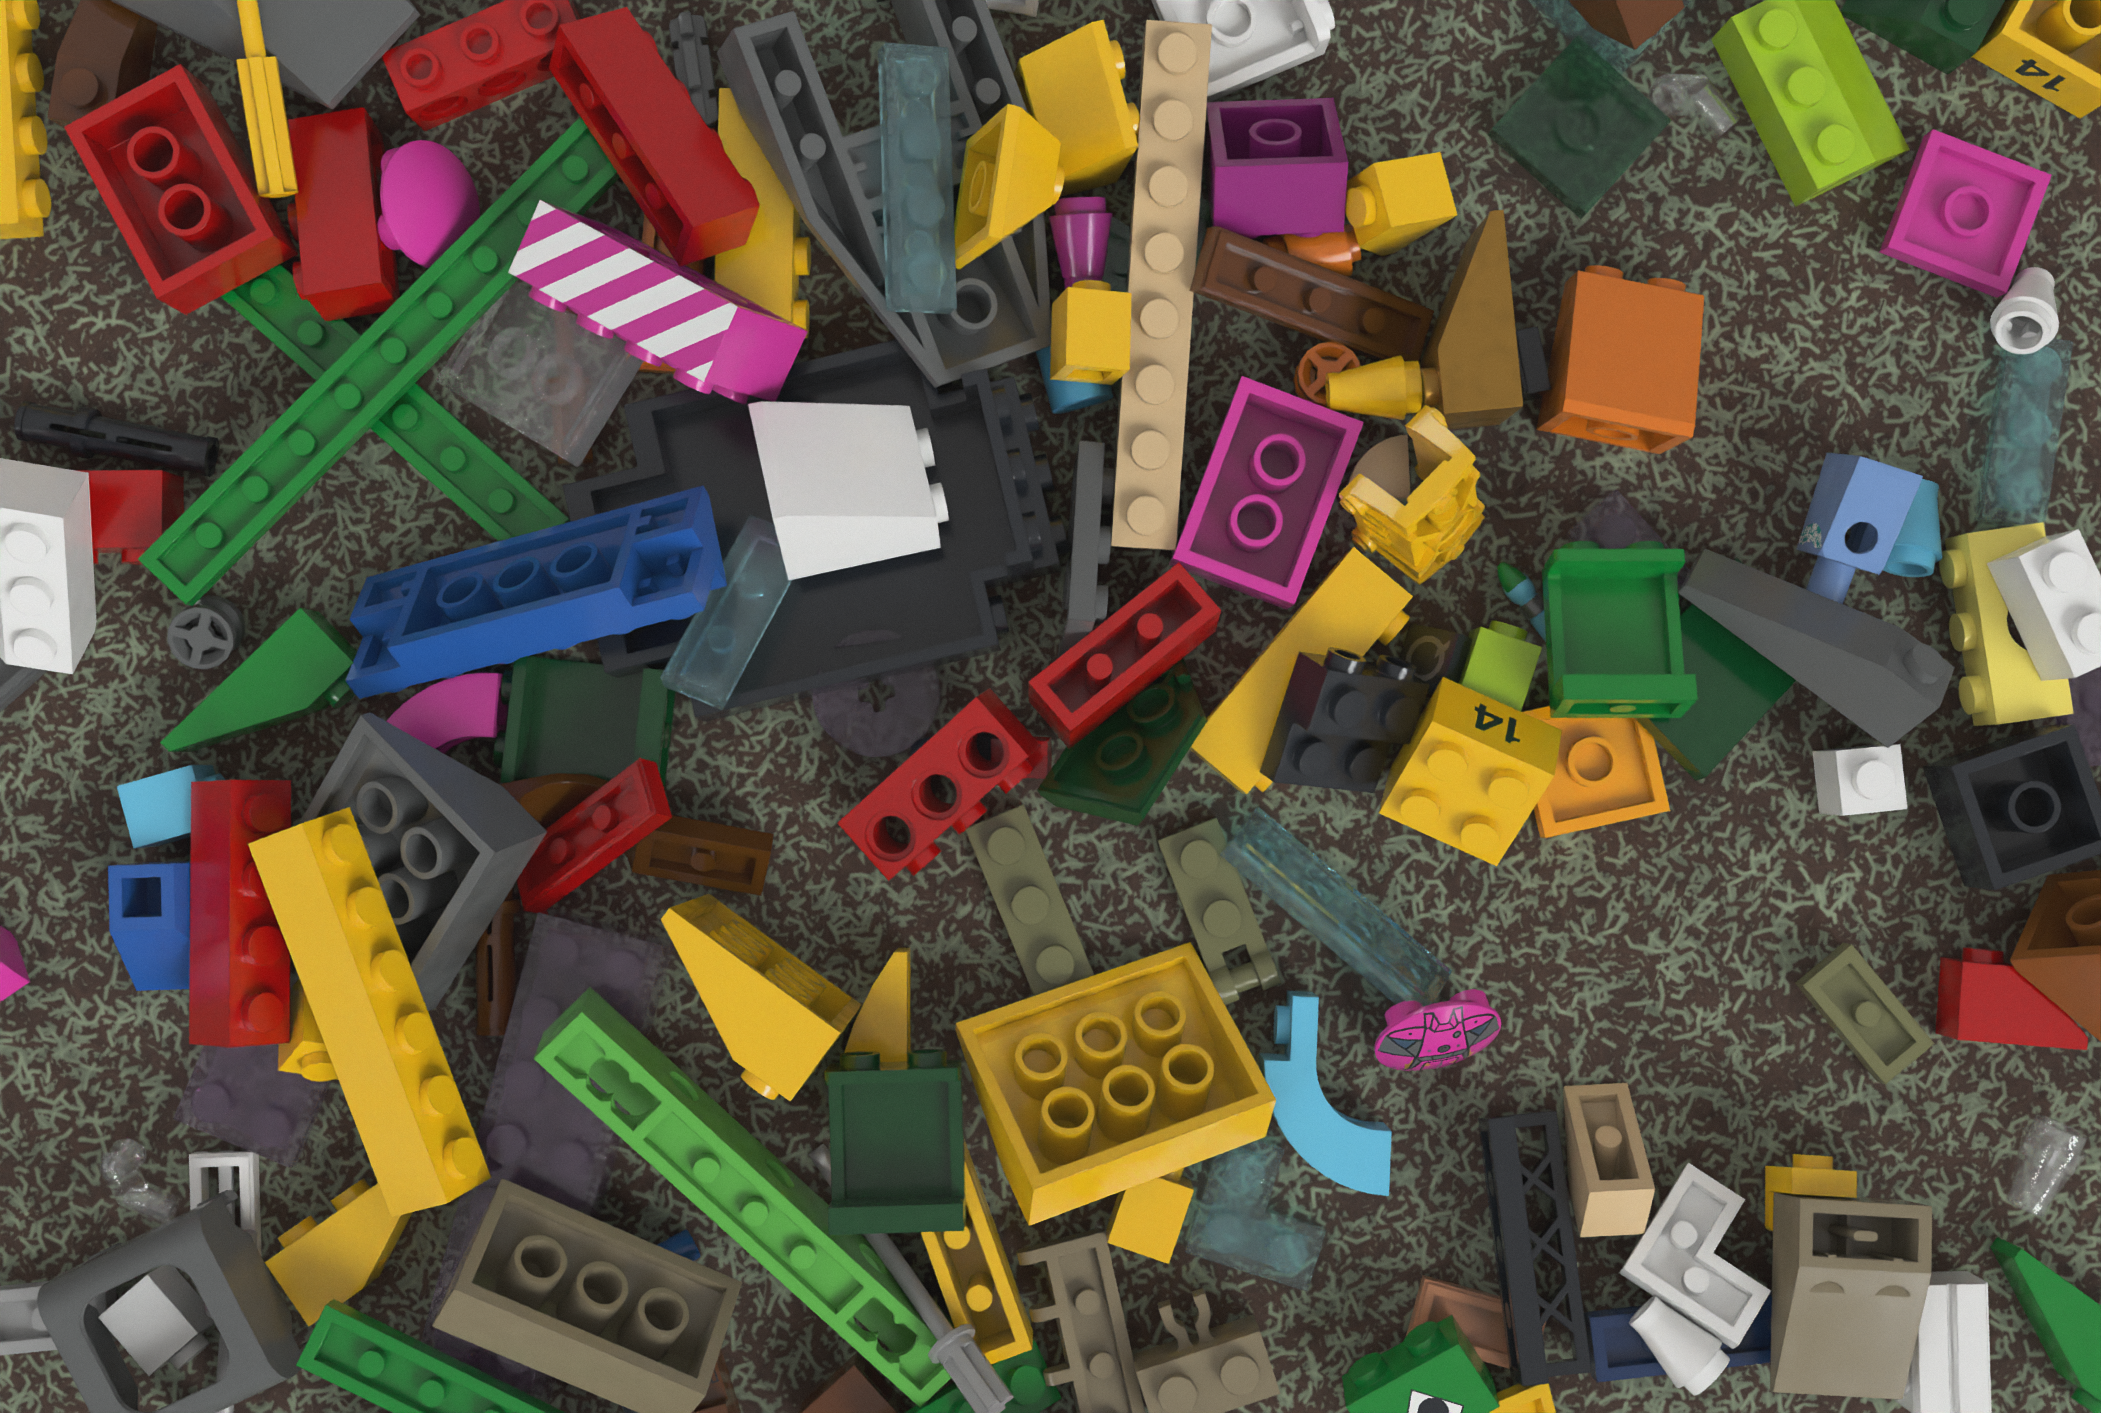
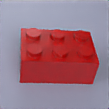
(180, 190)

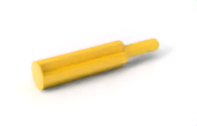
(264, 110)

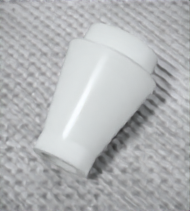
(2027, 313)
(1681, 1347)

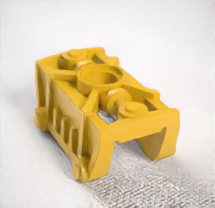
(1438, 512)

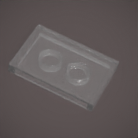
(540, 373)

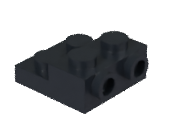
(1342, 720)

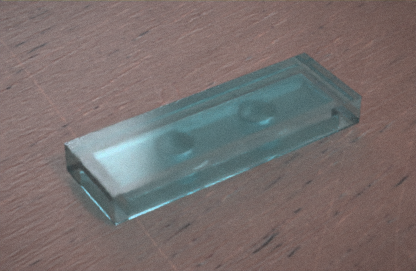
(734, 618)

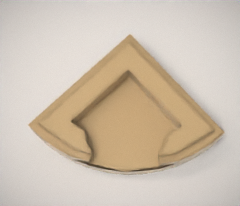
(1387, 466)

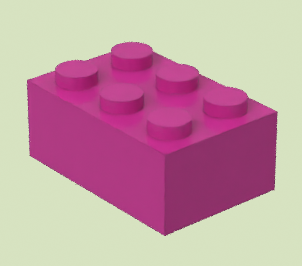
(1266, 493)

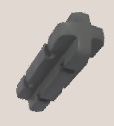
(694, 64)

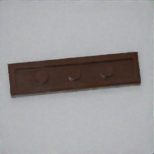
(1309, 297)

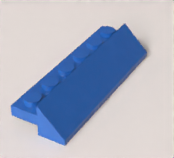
(537, 593)

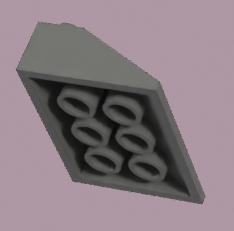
(437, 841)

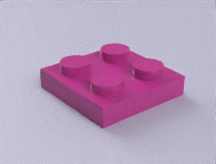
(1965, 213)

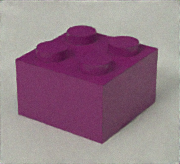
(1275, 167)

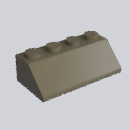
(589, 1304)

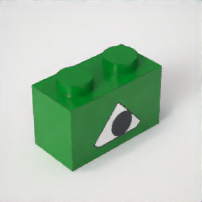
(1423, 1374)

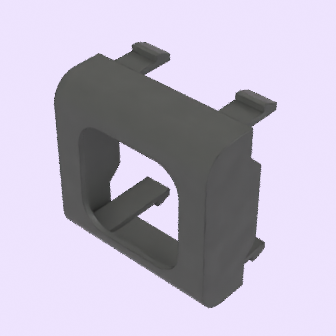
(230, 1282)

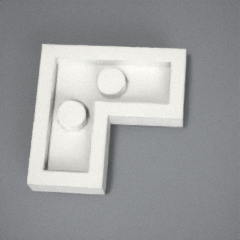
(1679, 1261)

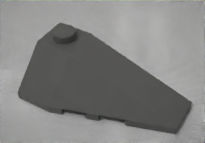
(1840, 654)

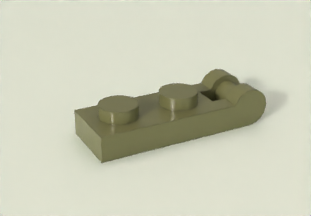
(1217, 909)

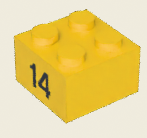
(2049, 50)
(1471, 771)

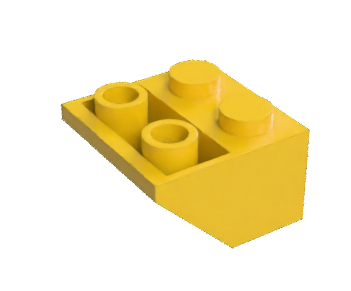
(1080, 100)

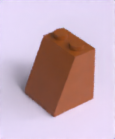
(2063, 946)

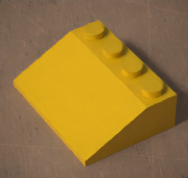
(761, 997)
(1113, 1082)

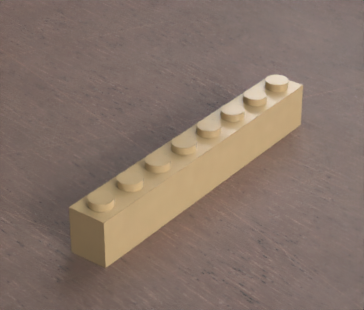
(1159, 282)

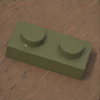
(1864, 1013)

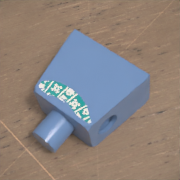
(1857, 496)

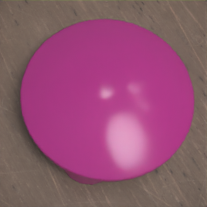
(425, 200)

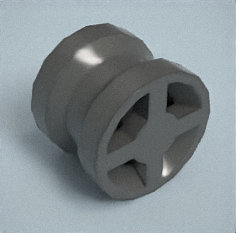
(198, 644)

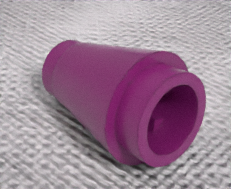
(1081, 237)

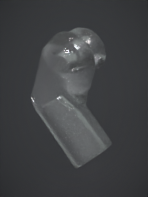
(1693, 96)
(131, 1188)

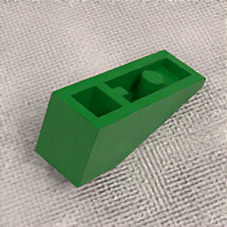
(286, 678)
(2062, 1318)

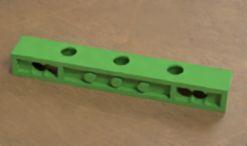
(740, 1187)

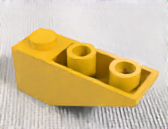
(339, 1253)

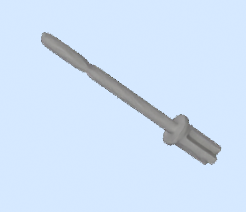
(954, 1347)

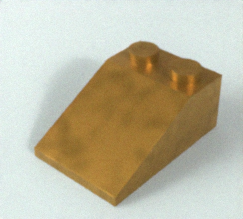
(1473, 351)

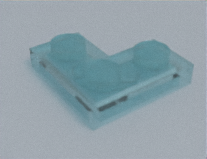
(1239, 1229)

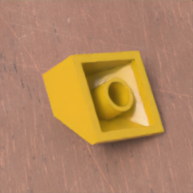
(1004, 181)

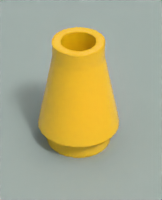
(1377, 389)

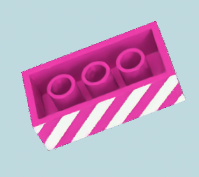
(656, 306)

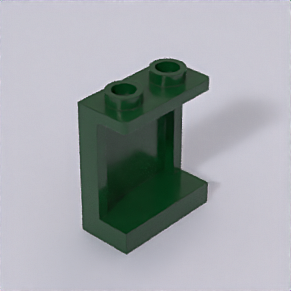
(896, 1144)

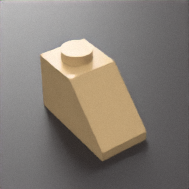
(1606, 1161)

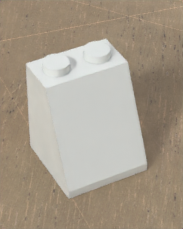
(846, 483)

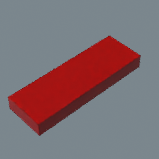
(594, 835)

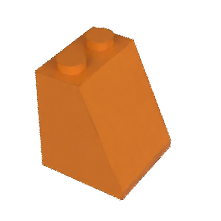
(1624, 361)

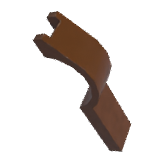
(676, 850)

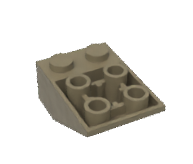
(1847, 1293)

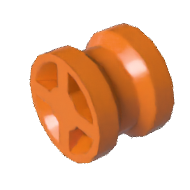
(1326, 358)

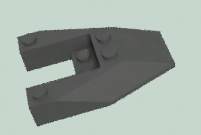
(839, 181)

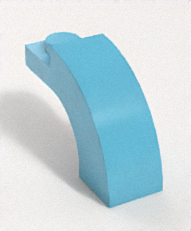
(1334, 1144)

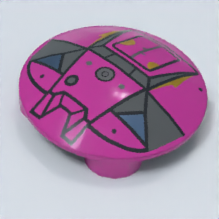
(1437, 1032)

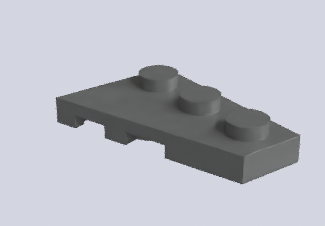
(1089, 544)

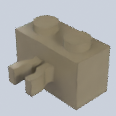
(1208, 1369)

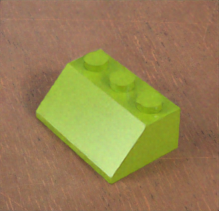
(1808, 94)

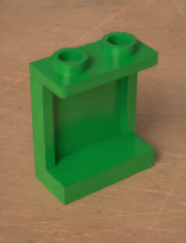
(1615, 632)

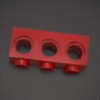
(477, 59)
(909, 791)

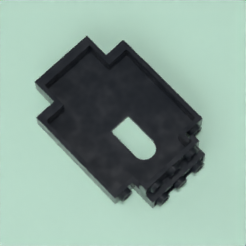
(929, 597)

